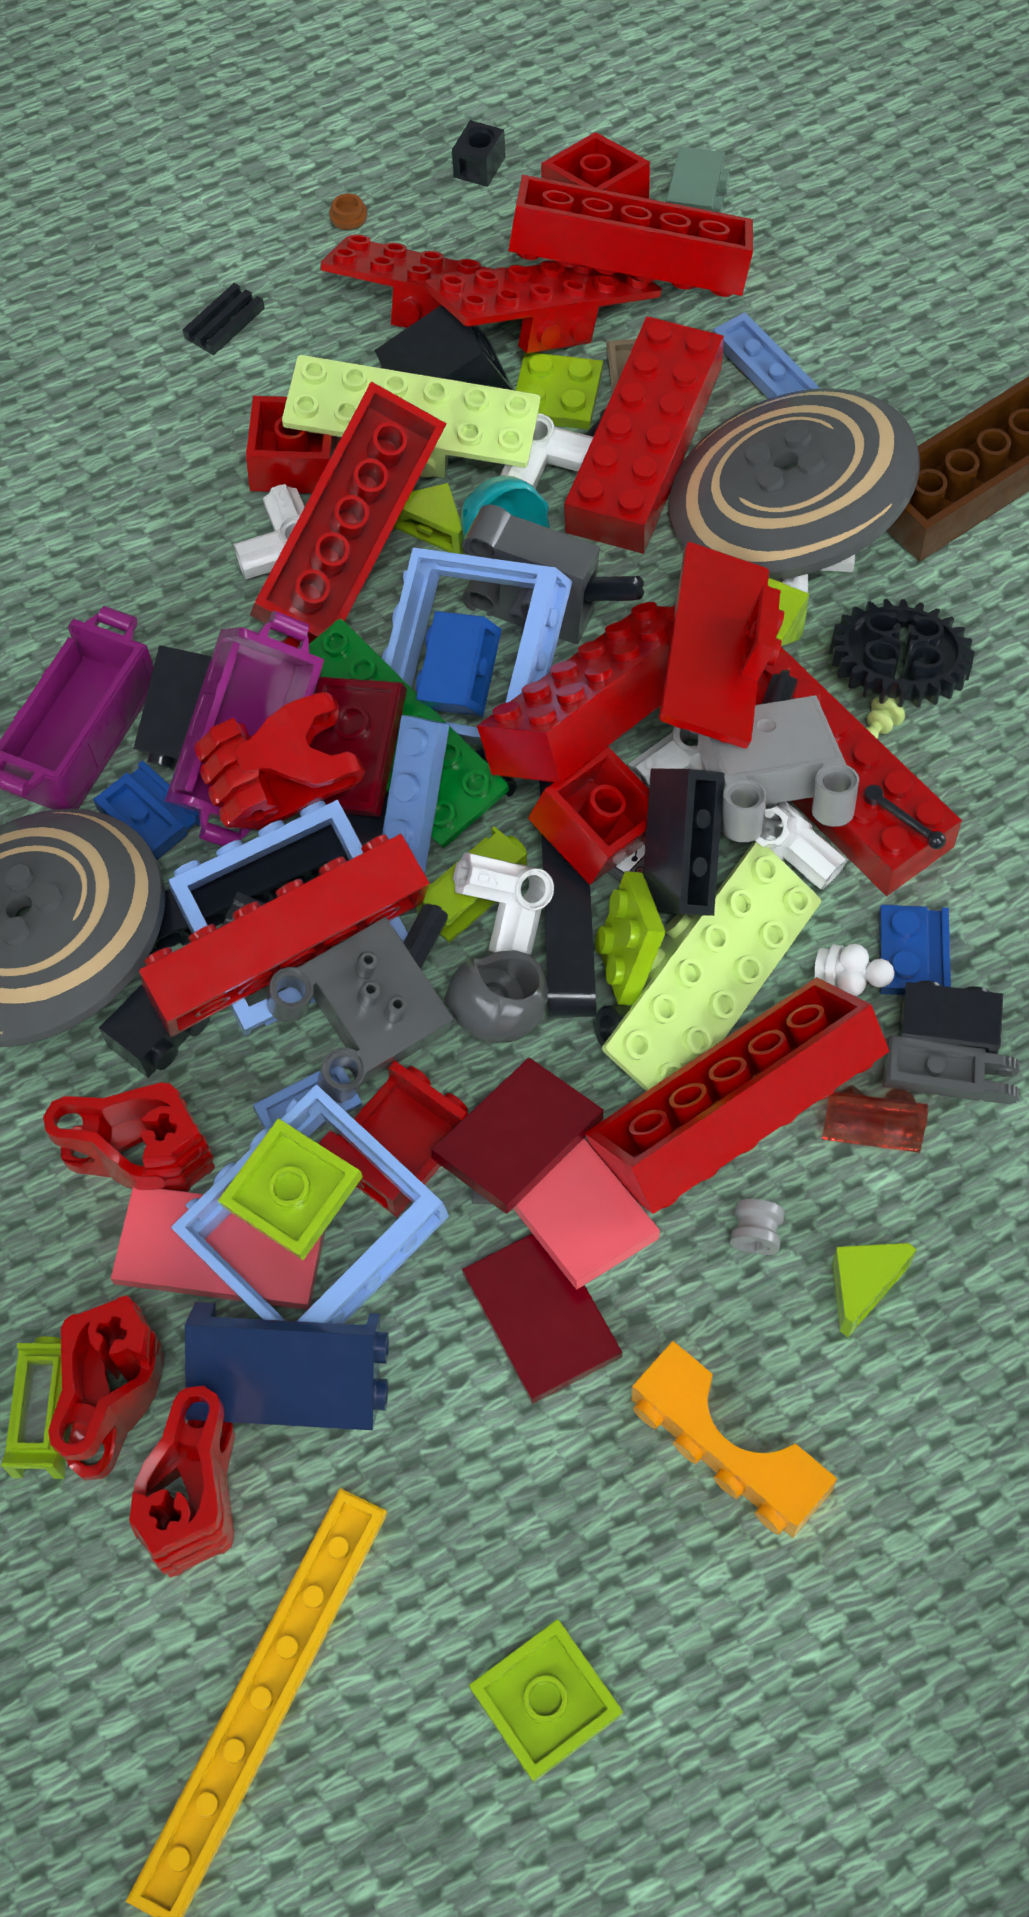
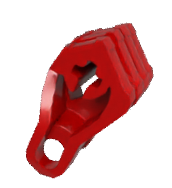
(275, 769)
(174, 1150)
(91, 1342)
(180, 1531)

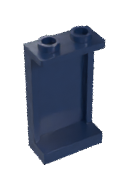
(287, 1370)

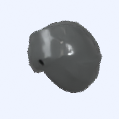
(498, 996)

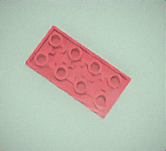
(585, 1217)
(158, 1259)

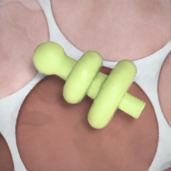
(884, 716)

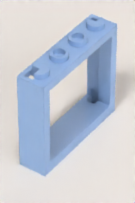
(540, 629)
(237, 855)
(372, 1267)

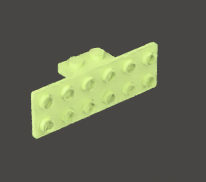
(480, 419)
(712, 968)

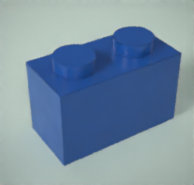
(458, 663)

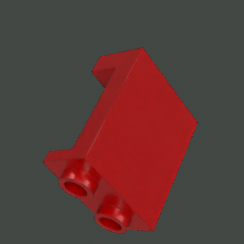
(408, 1122)

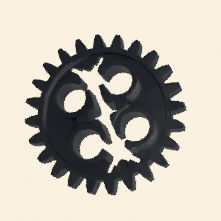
(933, 654)

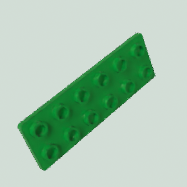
(466, 780)

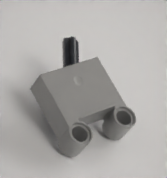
(786, 761)

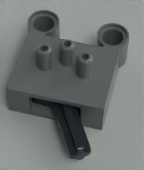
(510, 538)
(371, 997)

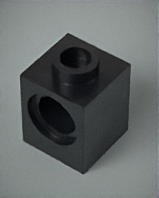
(478, 153)

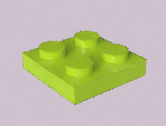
(565, 386)
(630, 937)
(290, 1188)
(545, 1700)

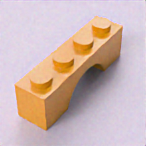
(781, 1484)

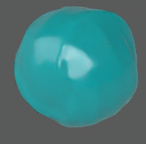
(509, 493)

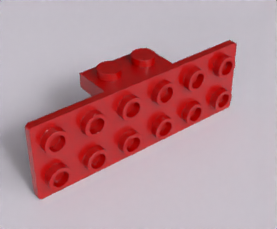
(397, 267)
(554, 300)
(719, 645)

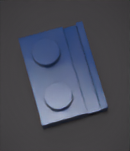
(141, 804)
(915, 945)

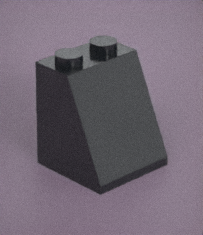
(445, 350)
(170, 704)

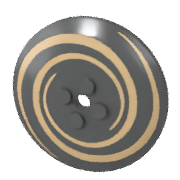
(847, 486)
(89, 921)

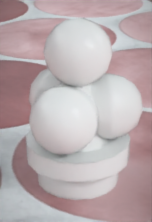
(850, 968)

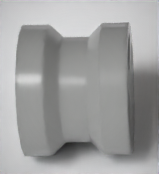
(757, 1226)

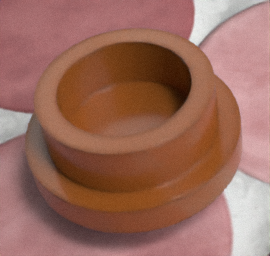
(348, 211)

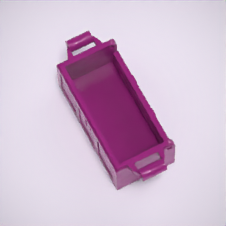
(246, 681)
(77, 713)

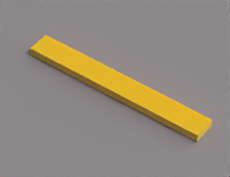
(256, 1709)

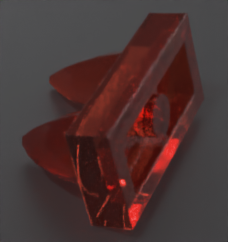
(873, 1121)

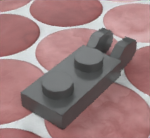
(948, 1070)

